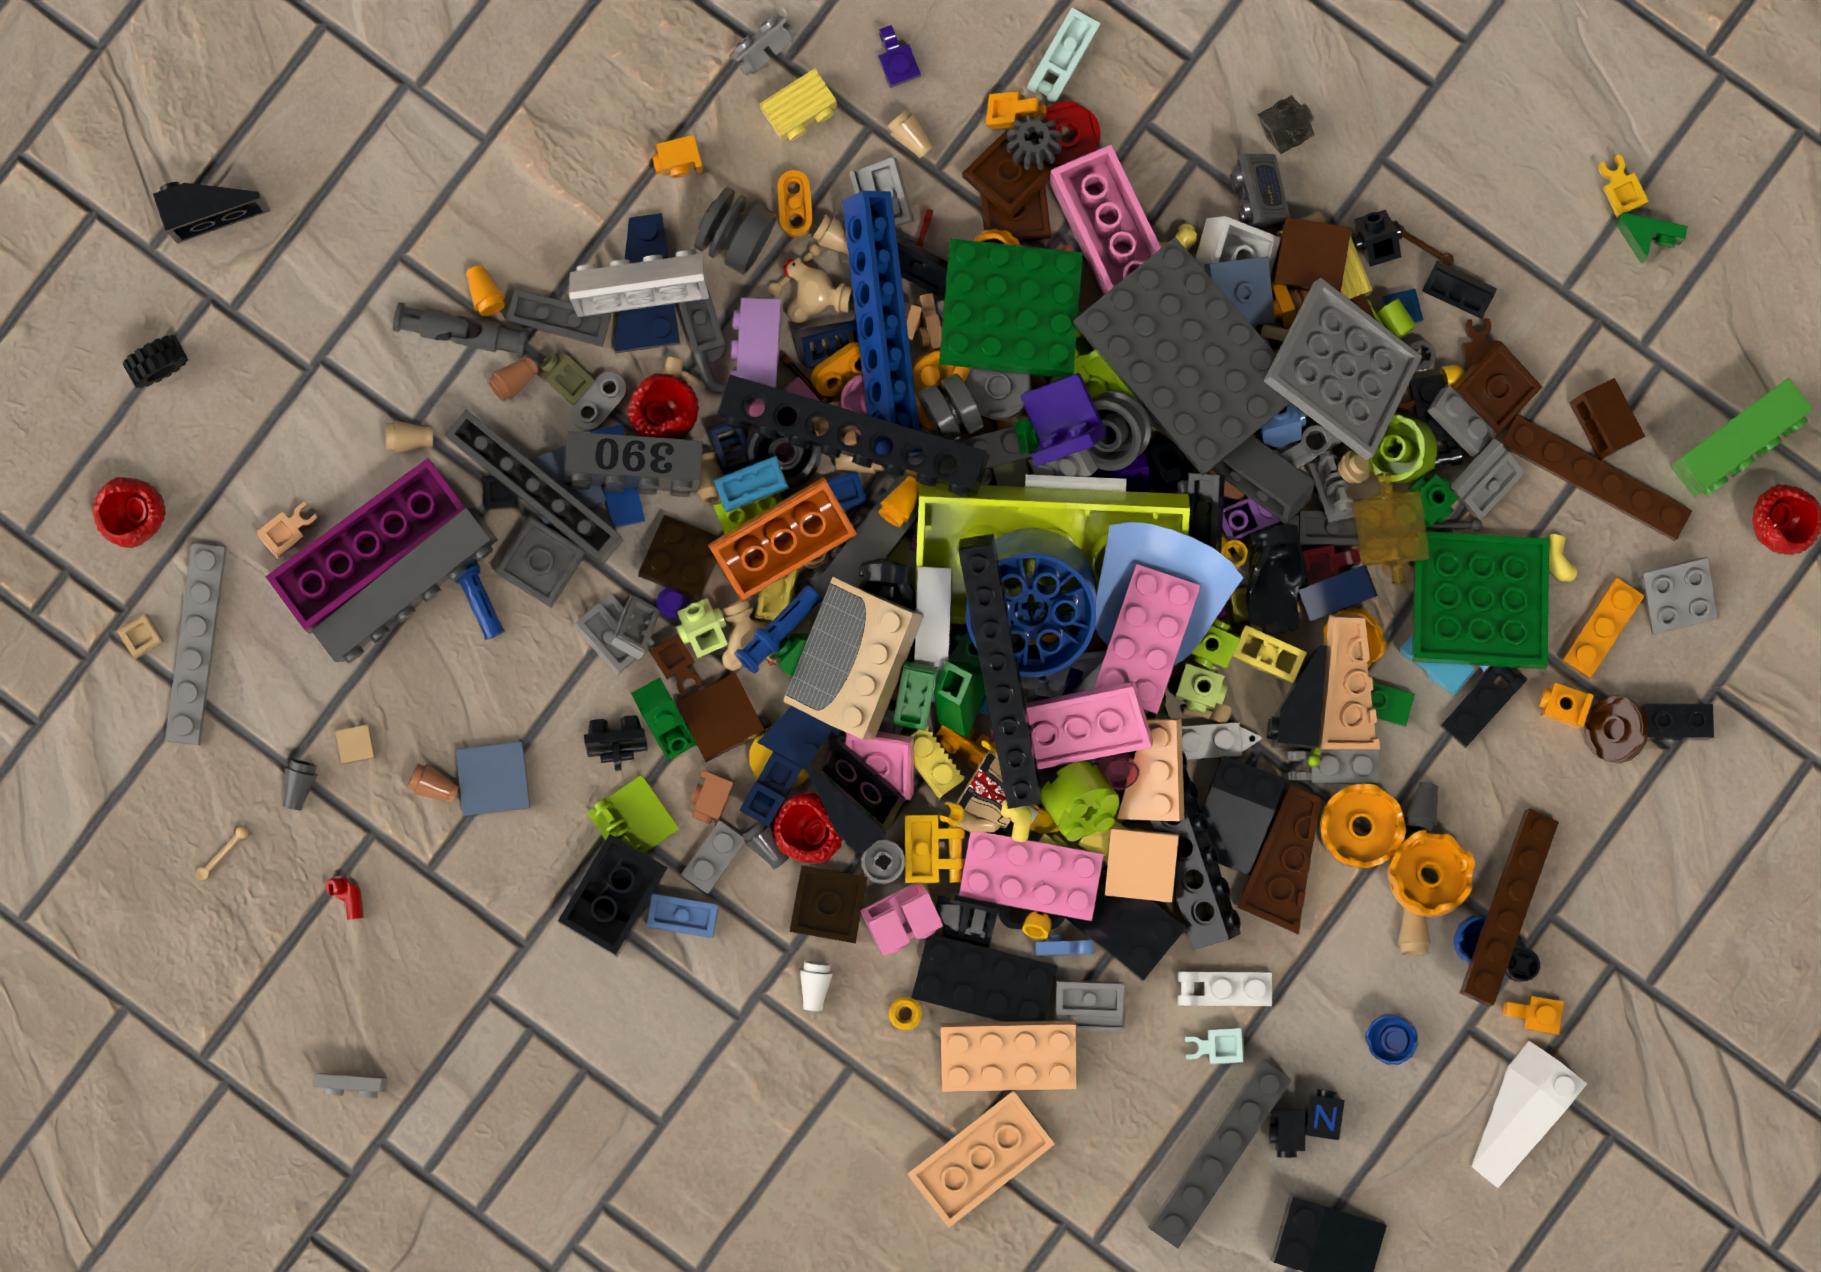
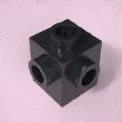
(1377, 237)

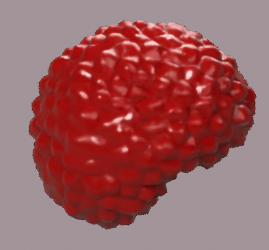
(663, 407)
(128, 511)
(1787, 519)
(805, 830)

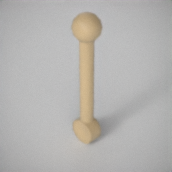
(775, 288)
(204, 872)

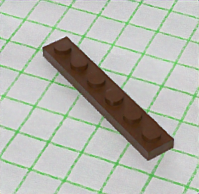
(1596, 478)
(1509, 907)

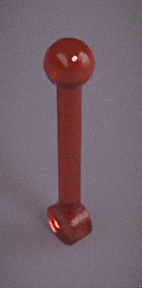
(928, 216)

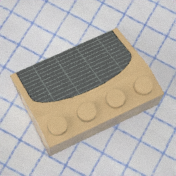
(853, 659)

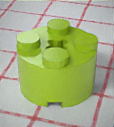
(1417, 454)
(1080, 801)

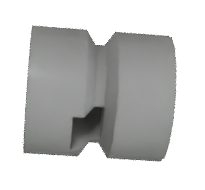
(883, 862)

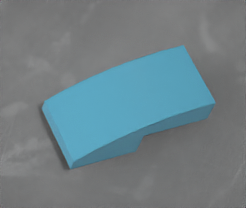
(1448, 676)

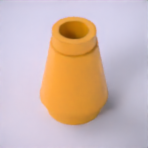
(484, 292)
(900, 502)

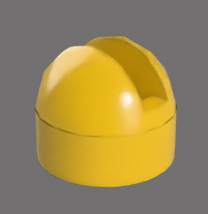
(1452, 374)
(1240, 549)
(1037, 926)

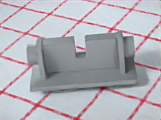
(771, 34)

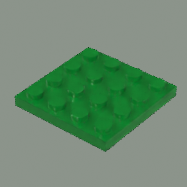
(1010, 308)
(1482, 601)

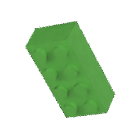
(1748, 433)

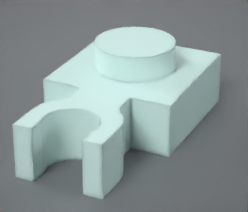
(1222, 1046)

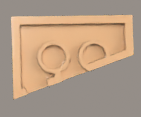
(1159, 788)

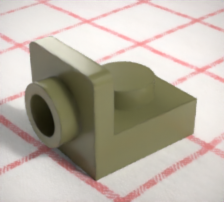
(565, 376)

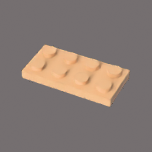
(1008, 1056)
(981, 1159)

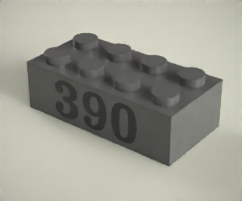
(632, 463)

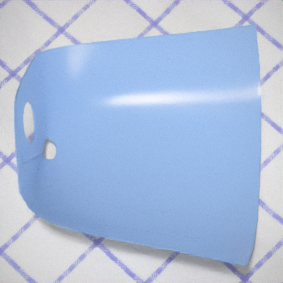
(1171, 554)

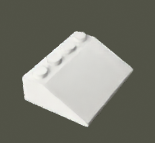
(638, 284)

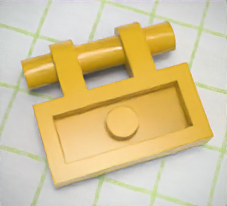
(922, 850)

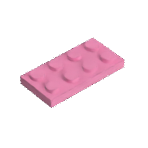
(1148, 634)
(1088, 725)
(1031, 875)

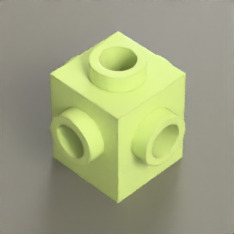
(702, 627)
(1188, 690)

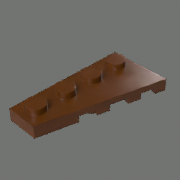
(1282, 868)

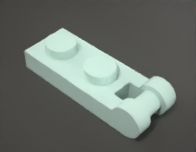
(1064, 54)

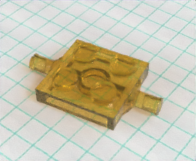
(1391, 528)

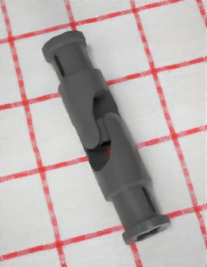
(443, 326)

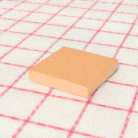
(1141, 864)

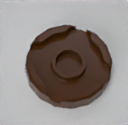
(1616, 729)

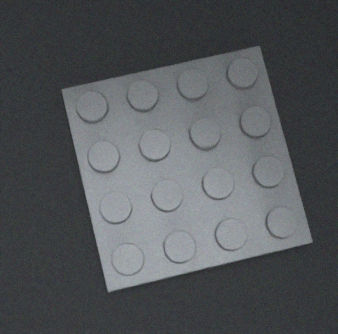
(1343, 368)

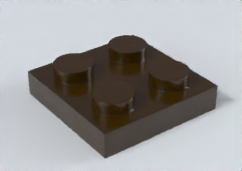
(680, 558)
(828, 904)

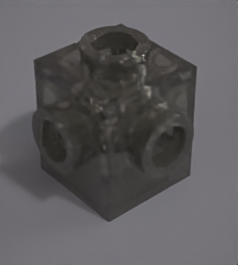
(1287, 124)

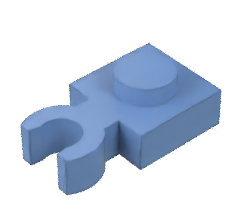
(1056, 946)

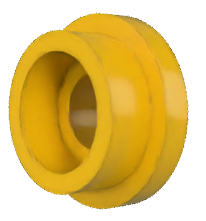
(894, 1013)

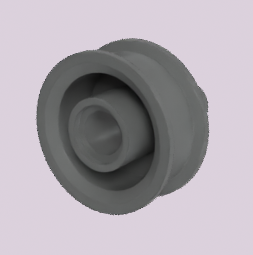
(1131, 426)

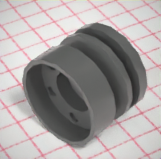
(734, 230)

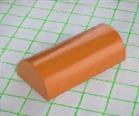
(782, 539)

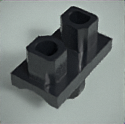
(615, 745)

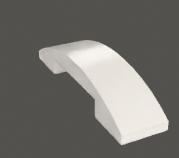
(934, 602)

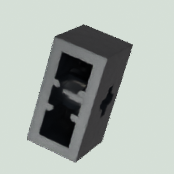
(1680, 721)

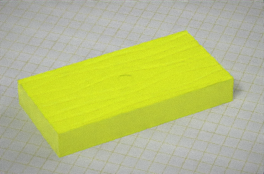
(1073, 513)

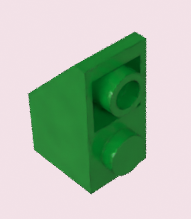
(959, 696)
(663, 718)

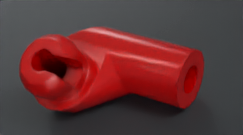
(348, 893)

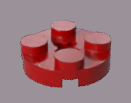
(1076, 119)

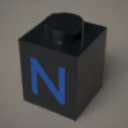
(1324, 1115)

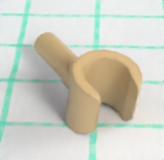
(674, 366)
(1220, 714)

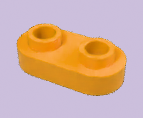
(794, 204)
(839, 366)

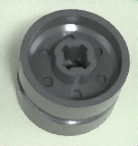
(951, 409)

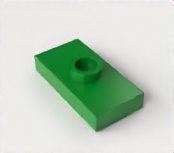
(915, 695)
(1391, 704)

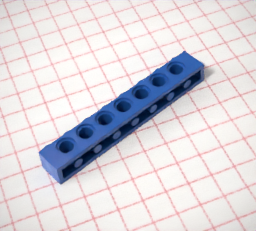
(880, 311)

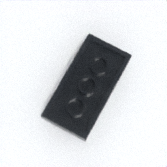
(983, 981)

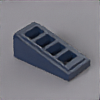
(815, 334)
(721, 428)

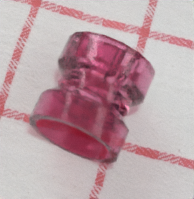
(1119, 770)

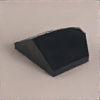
(967, 919)

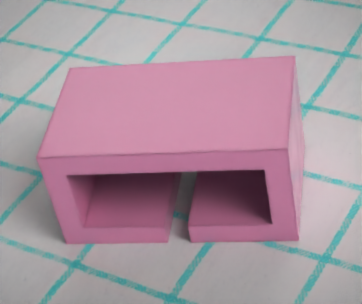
(901, 918)

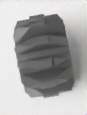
(1024, 149)

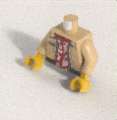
(982, 798)

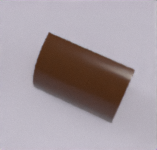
(1607, 419)

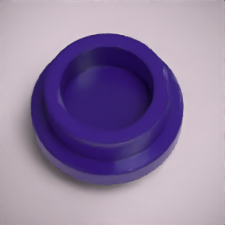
(670, 602)

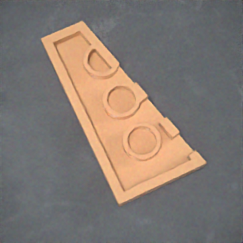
(1346, 698)

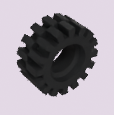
(155, 361)

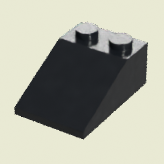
(198, 209)
(1298, 716)
(853, 794)
(1240, 811)
(612, 895)
(1130, 930)
(1326, 1239)

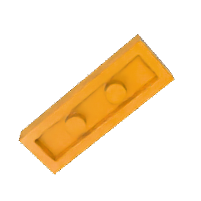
(1602, 628)

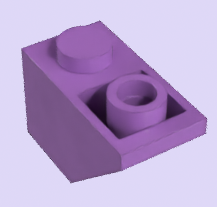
(1246, 518)

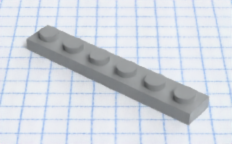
(195, 644)

